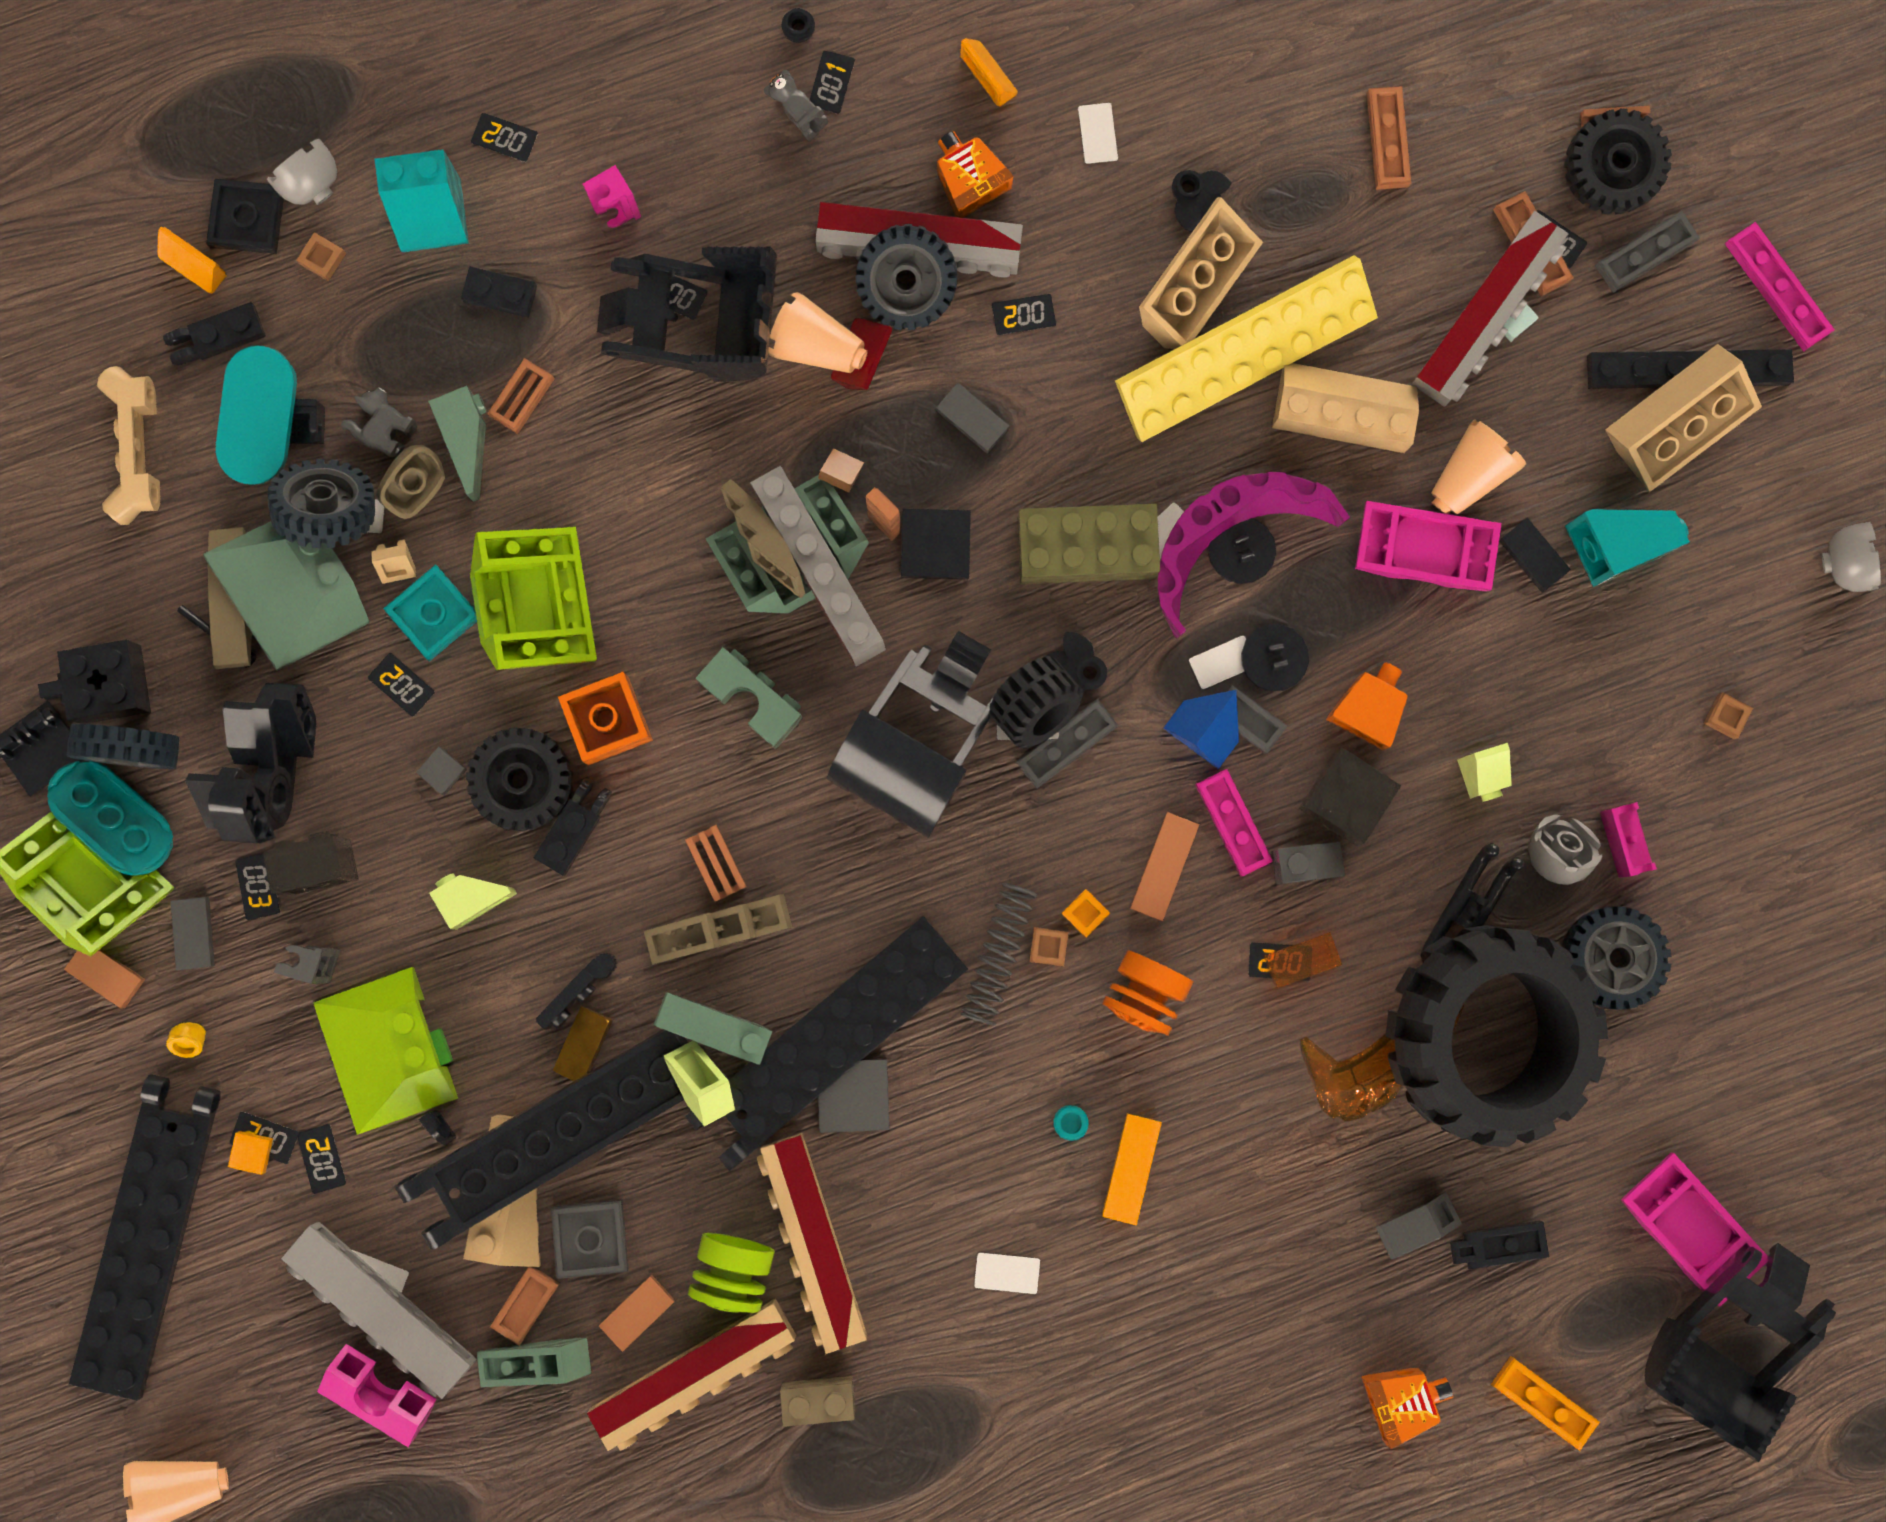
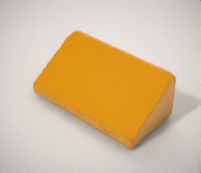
(987, 71)
(189, 261)

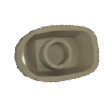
(411, 481)

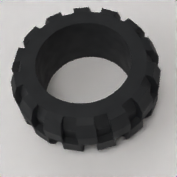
(1564, 1049)

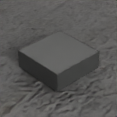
(441, 771)

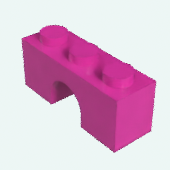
(354, 1387)

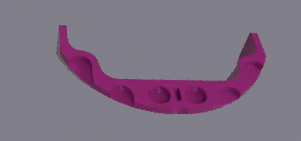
(1226, 506)

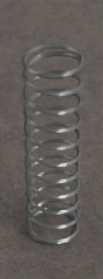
(966, 1013)

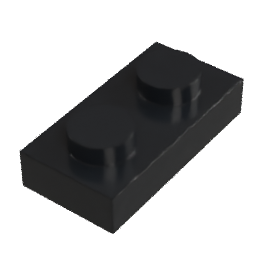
(499, 292)

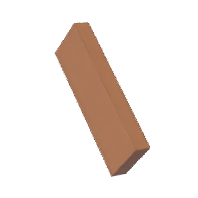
(1388, 137)
(1513, 216)
(883, 513)
(1164, 866)

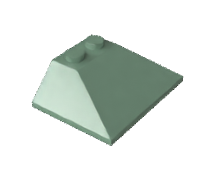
(761, 590)
(287, 593)

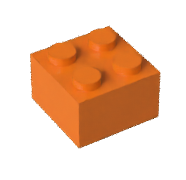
(605, 718)

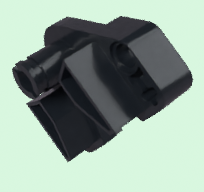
(263, 735)

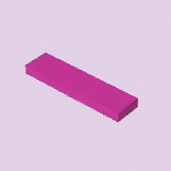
(1779, 286)

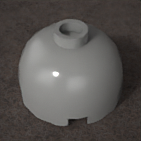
(306, 175)
(1853, 559)
(1563, 850)

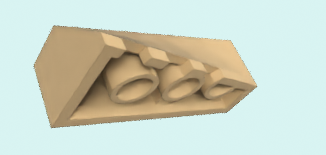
(510, 1233)

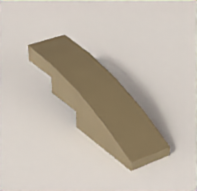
(763, 538)
(228, 630)
(718, 929)

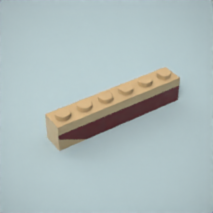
(813, 1242)
(691, 1375)

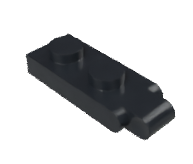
(1501, 1245)

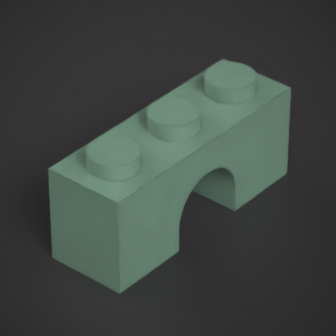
(729, 675)

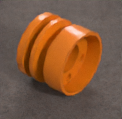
(1147, 993)

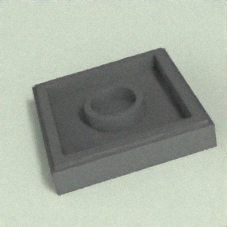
(857, 1100)
(589, 1239)

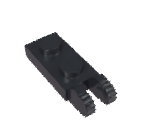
(216, 334)
(571, 829)
(578, 989)

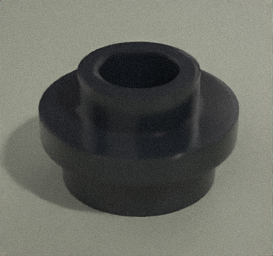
(795, 16)

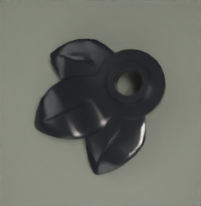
(1194, 205)
(1077, 656)

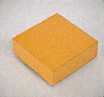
(1085, 913)
(250, 1152)

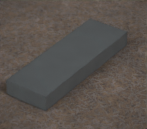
(1647, 251)
(1074, 740)

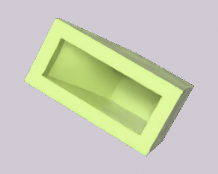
(1487, 772)
(467, 898)
(700, 1082)

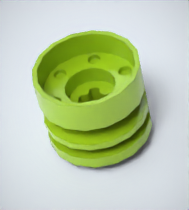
(729, 1281)

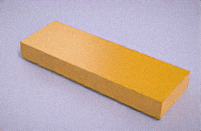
(1131, 1169)
(1545, 1403)

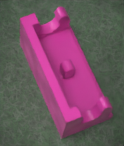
(611, 191)
(1627, 840)

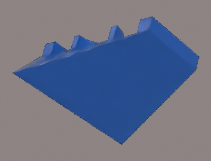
(1207, 726)

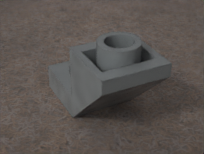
(1418, 1226)

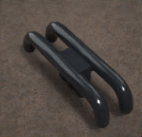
(1467, 906)

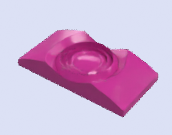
(1428, 546)
(1689, 1222)

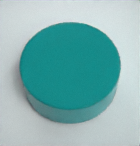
(1070, 1122)

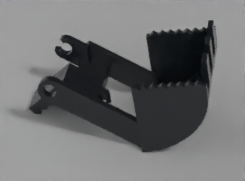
(743, 315)
(898, 771)
(1713, 1388)

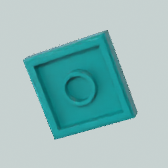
(432, 613)

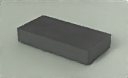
(972, 418)
(1257, 723)
(192, 933)

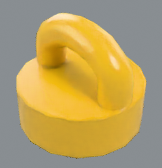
(186, 1039)

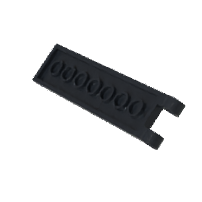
(837, 1035)
(548, 1137)
(143, 1242)

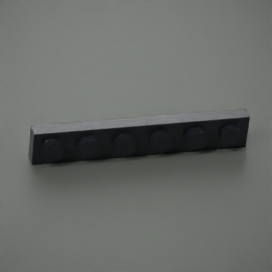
(1656, 368)

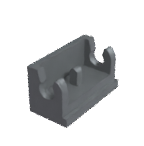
(314, 966)

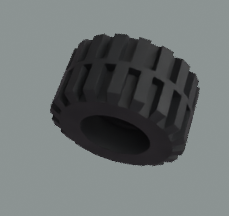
(1035, 702)

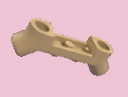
(137, 488)

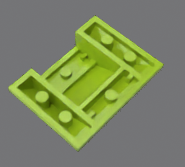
(531, 598)
(74, 888)
(384, 1051)

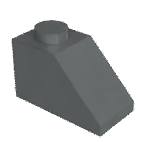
(1308, 863)

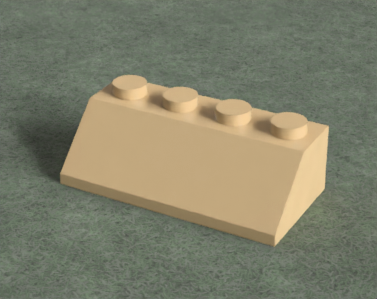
(1199, 276)
(1346, 408)
(1684, 416)

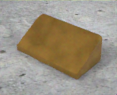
(582, 1044)

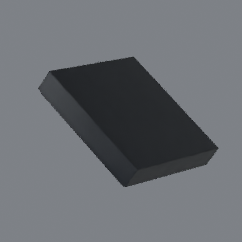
(244, 216)
(935, 544)

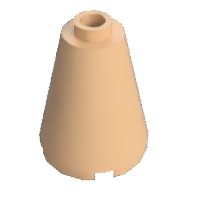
(814, 338)
(1475, 469)
(171, 1488)

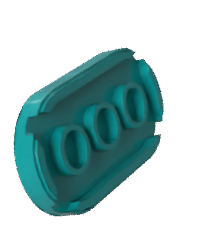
(256, 415)
(110, 817)

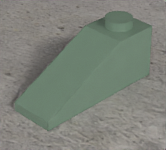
(464, 433)
(713, 1028)
(534, 1363)

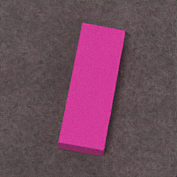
(1233, 823)

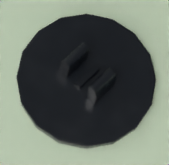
(1243, 552)
(1275, 657)

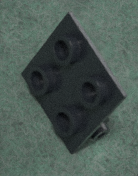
(36, 747)

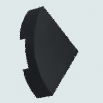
(438, 1127)

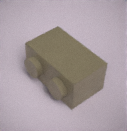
(817, 1401)

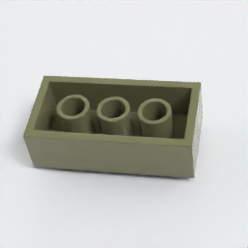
(1088, 543)

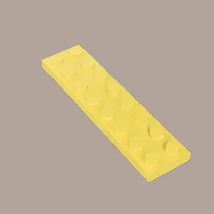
(1247, 348)

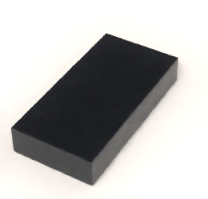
(1534, 555)

